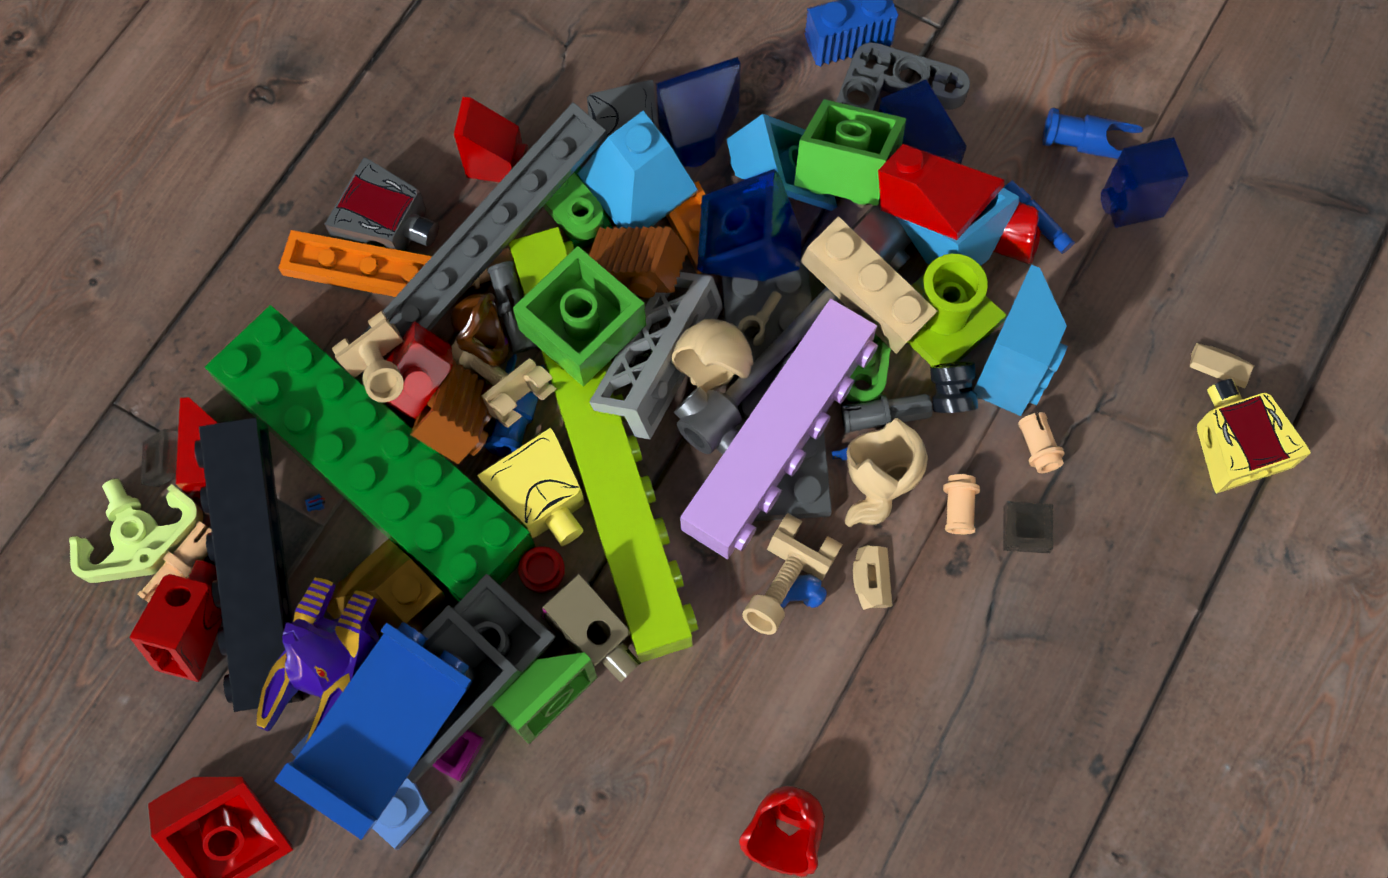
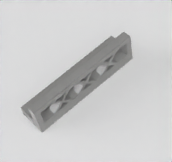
(657, 378)

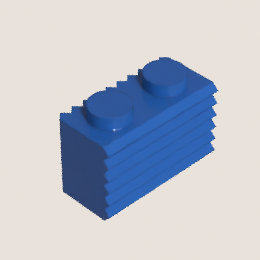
(842, 26)

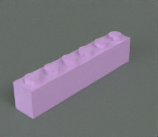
(778, 430)

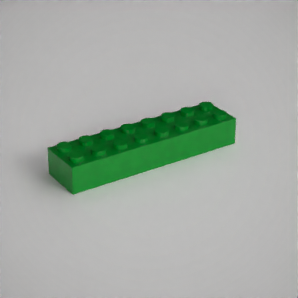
(369, 456)

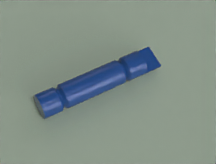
(1046, 224)

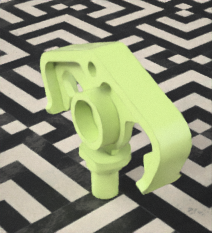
(135, 537)

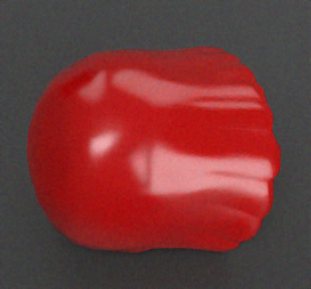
(1021, 235)
(776, 849)

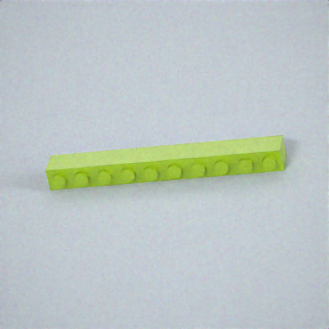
(614, 487)

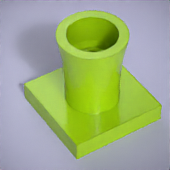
(964, 312)

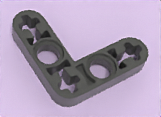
(875, 80)

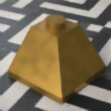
(398, 585)

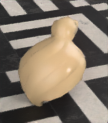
(712, 354)
(883, 468)

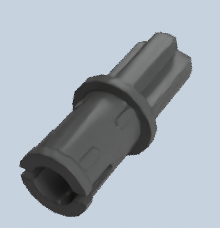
(882, 411)

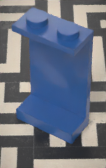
(376, 730)

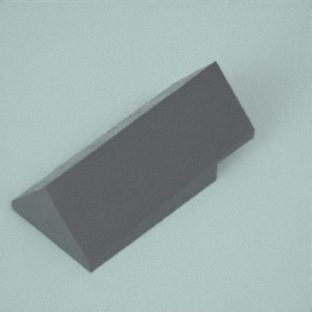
(497, 644)

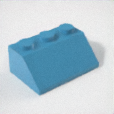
(1026, 348)

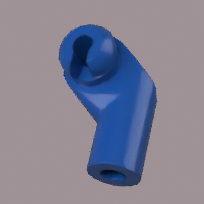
(806, 589)

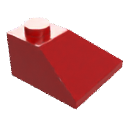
(935, 191)
(216, 829)

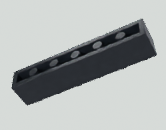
(246, 552)

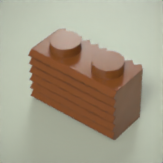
(640, 258)
(455, 416)

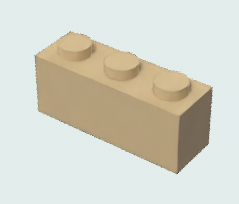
(867, 284)

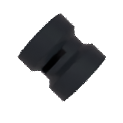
(954, 387)

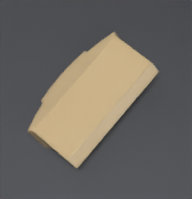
(1221, 364)
(872, 577)

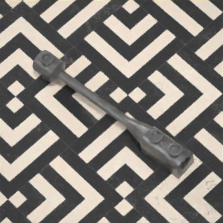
(711, 416)

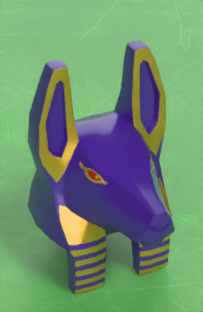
(318, 653)

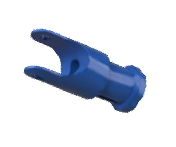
(1085, 133)
(505, 439)

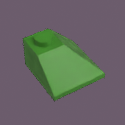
(544, 692)

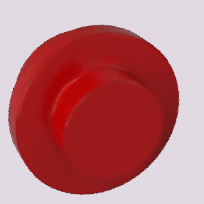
(541, 569)

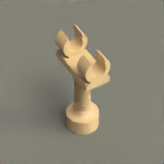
(381, 377)
(507, 387)
(764, 611)

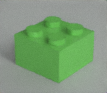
(846, 150)
(580, 315)

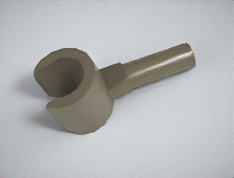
(760, 318)

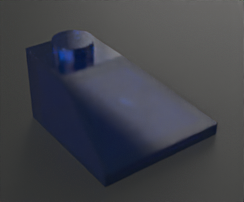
(699, 110)
(749, 230)

